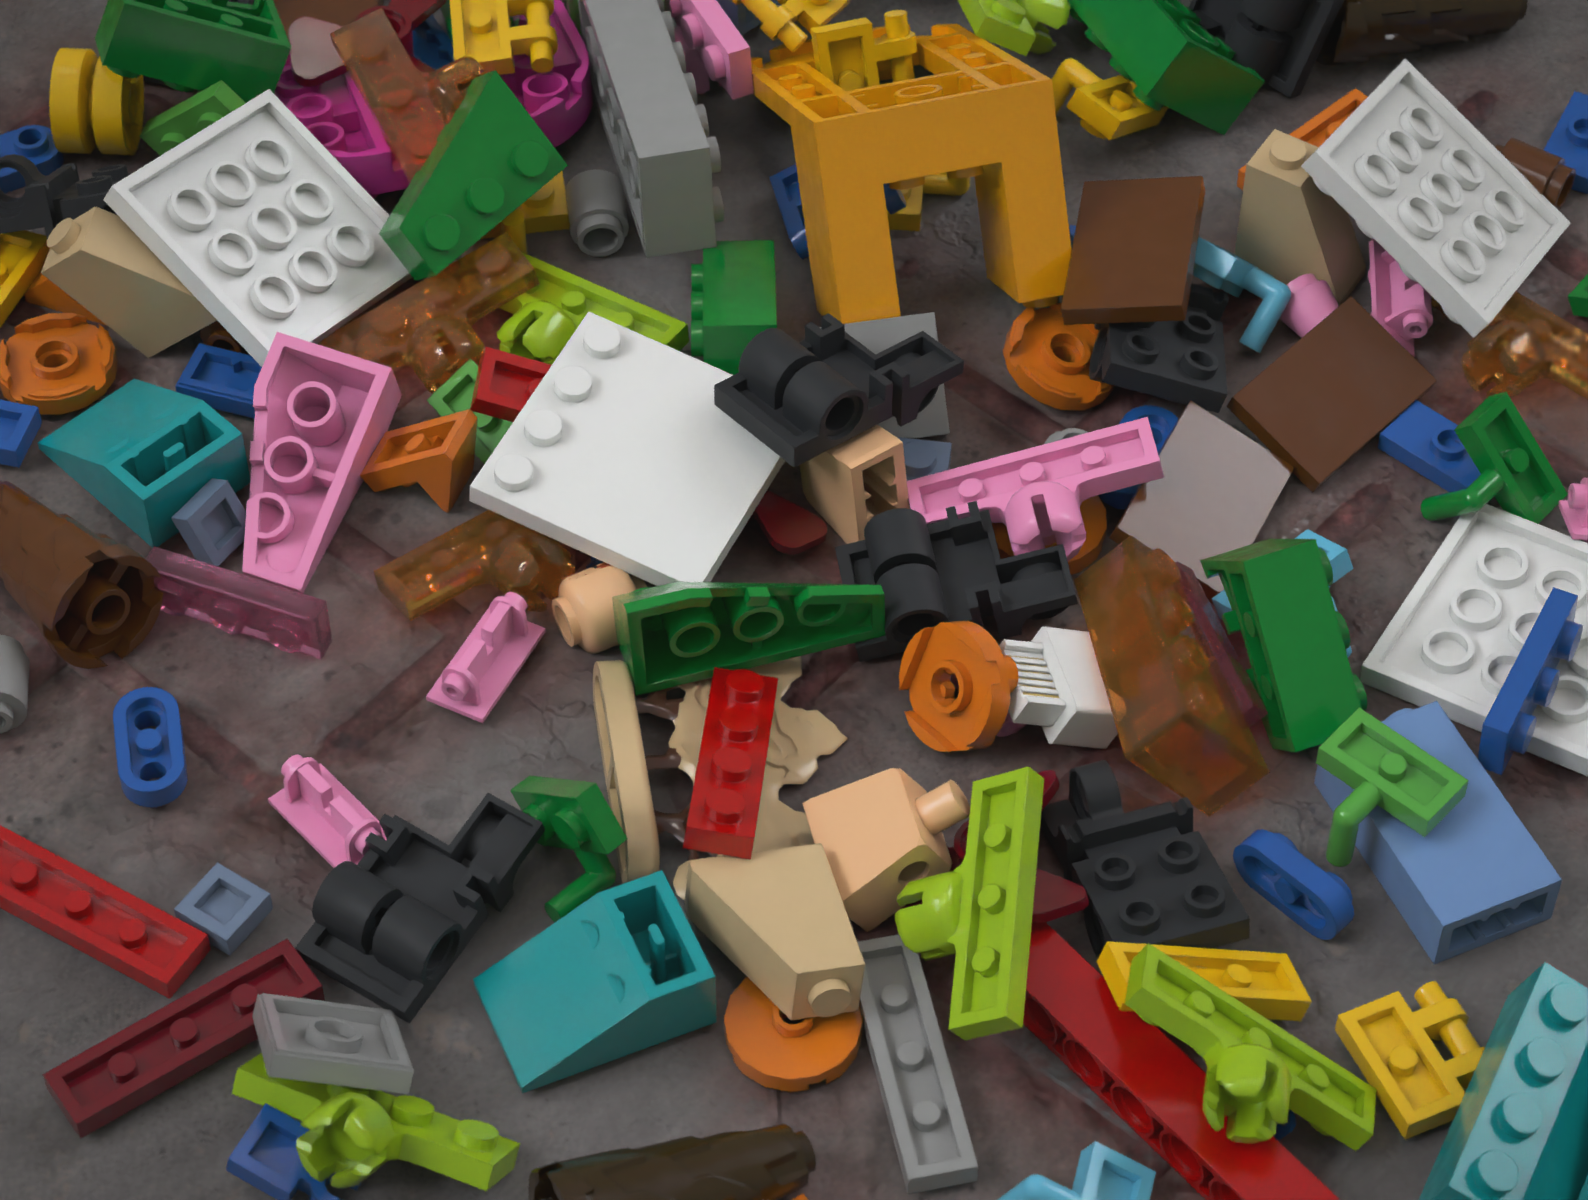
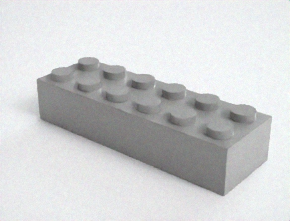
(653, 123)

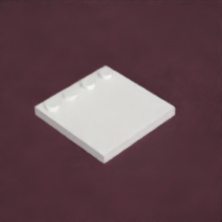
(1437, 197)
(262, 227)
(629, 458)
(1471, 620)

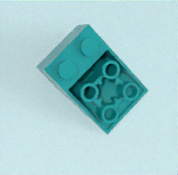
(148, 454)
(599, 984)

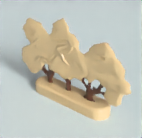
(792, 756)

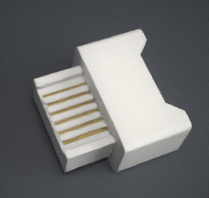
(1061, 688)

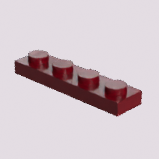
(175, 1040)

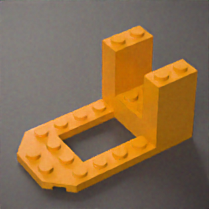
(971, 119)

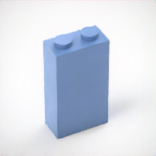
(1474, 870)

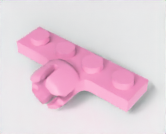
(712, 46)
(1043, 486)

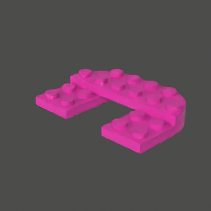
(345, 127)

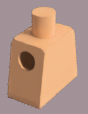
(857, 481)
(883, 837)

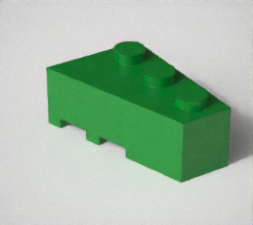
(472, 180)

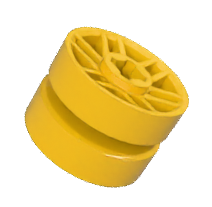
(93, 105)

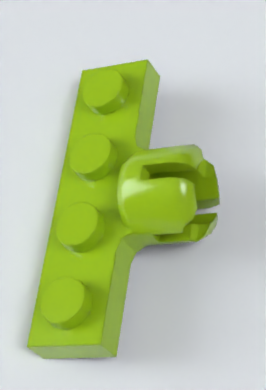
(1017, 22)
(555, 308)
(983, 906)
(1250, 1062)
(364, 1128)

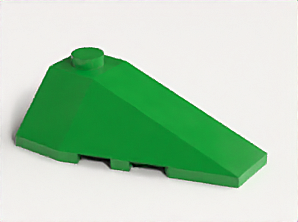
(688, 628)

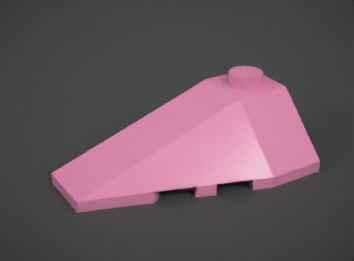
(311, 440)

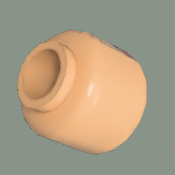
(586, 606)

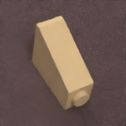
(1292, 224)
(122, 282)
(781, 927)

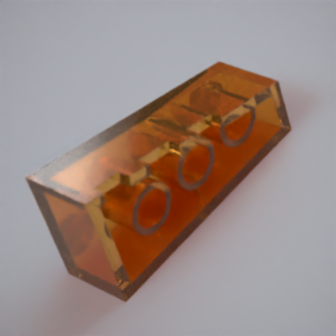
(1165, 680)

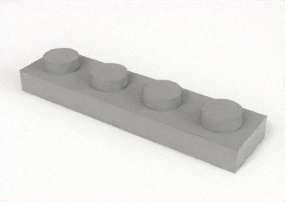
(913, 1069)

